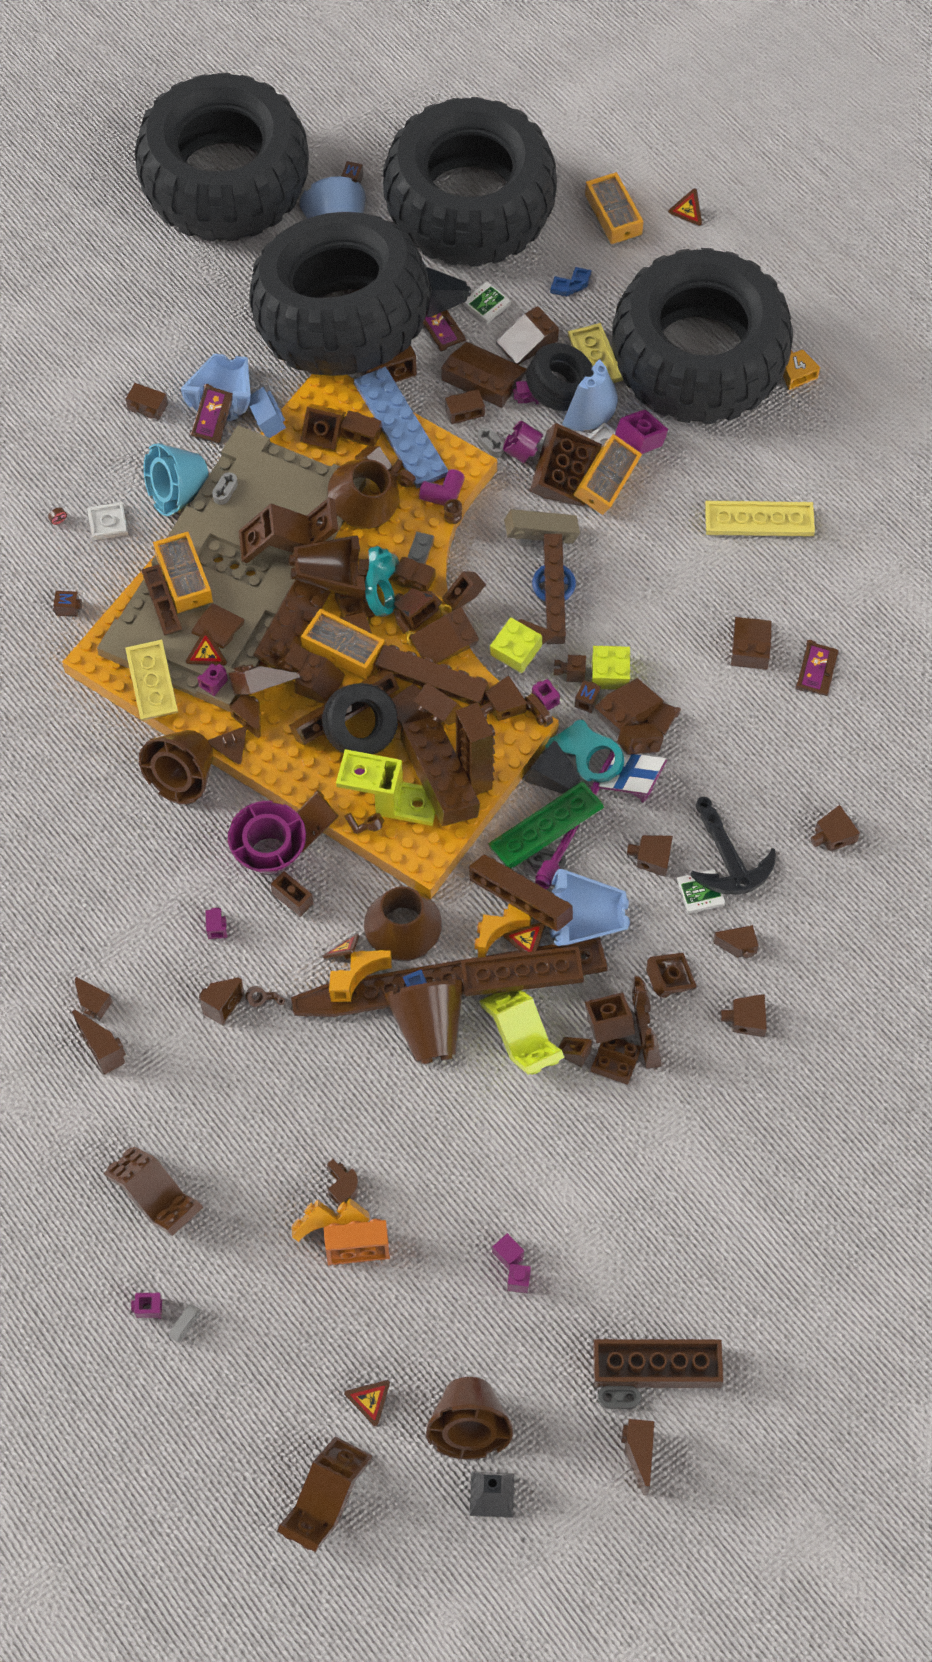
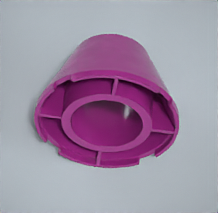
(261, 822)

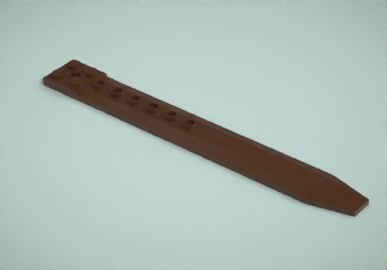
(371, 990)

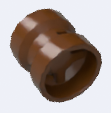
(453, 511)

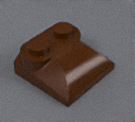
(670, 974)

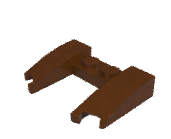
(647, 1036)

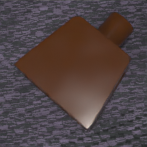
(504, 700)
(835, 830)
(652, 853)
(747, 1015)

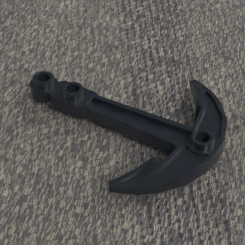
(736, 869)

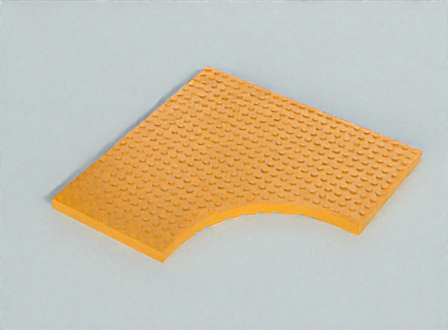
(293, 771)

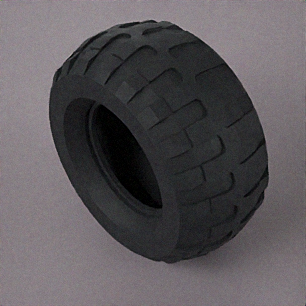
(216, 112)
(479, 136)
(711, 287)
(349, 330)

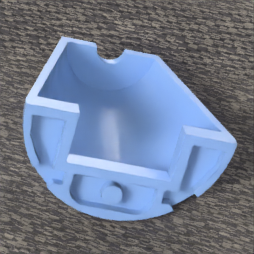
(332, 196)
(223, 375)
(593, 401)
(596, 908)

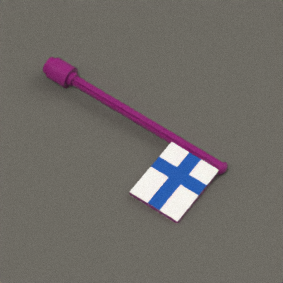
(636, 777)

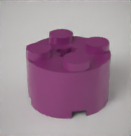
(522, 442)

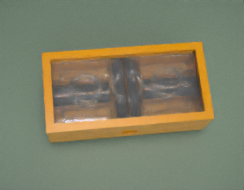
(614, 208)
(607, 474)
(182, 572)
(342, 643)

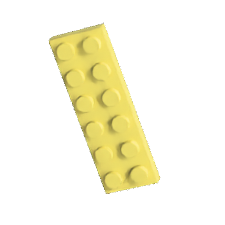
(759, 518)

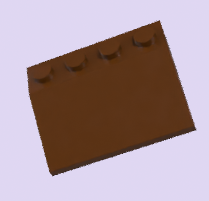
(479, 369)
(563, 464)

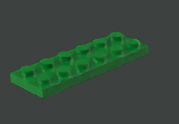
(546, 825)

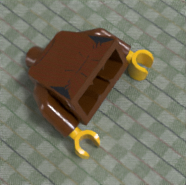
(415, 608)

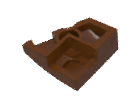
(350, 606)

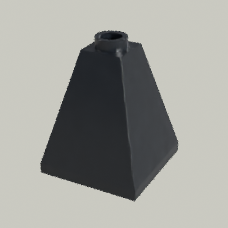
(445, 292)
(553, 771)
(492, 1494)

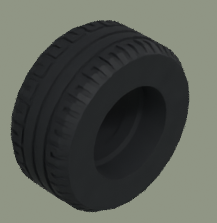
(563, 360)
(384, 713)

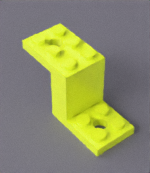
(385, 779)
(522, 1030)

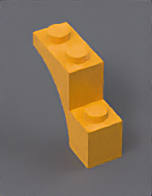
(496, 926)
(362, 964)
(319, 1215)

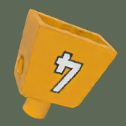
(800, 369)

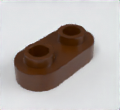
(541, 714)

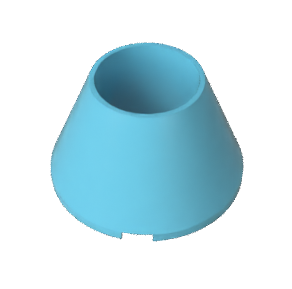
(173, 477)

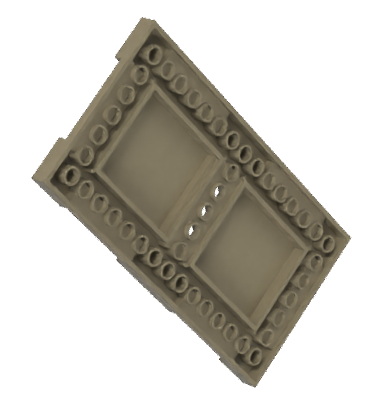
(264, 476)

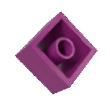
(641, 431)

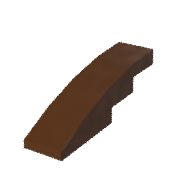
(161, 599)

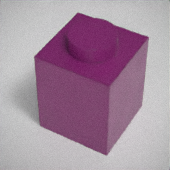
(508, 1251)
(518, 1278)

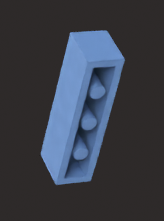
(267, 412)

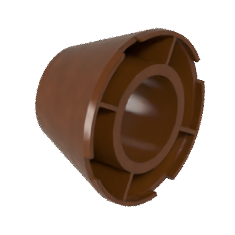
(357, 508)
(177, 765)
(403, 940)
(469, 1421)

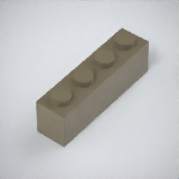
(533, 525)

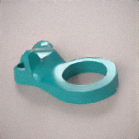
(381, 567)
(583, 743)

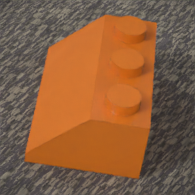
(356, 1242)

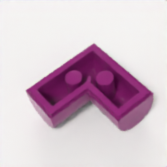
(441, 493)

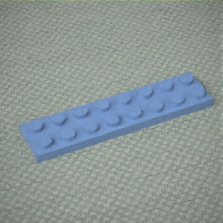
(401, 426)

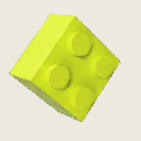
(516, 645)
(611, 666)

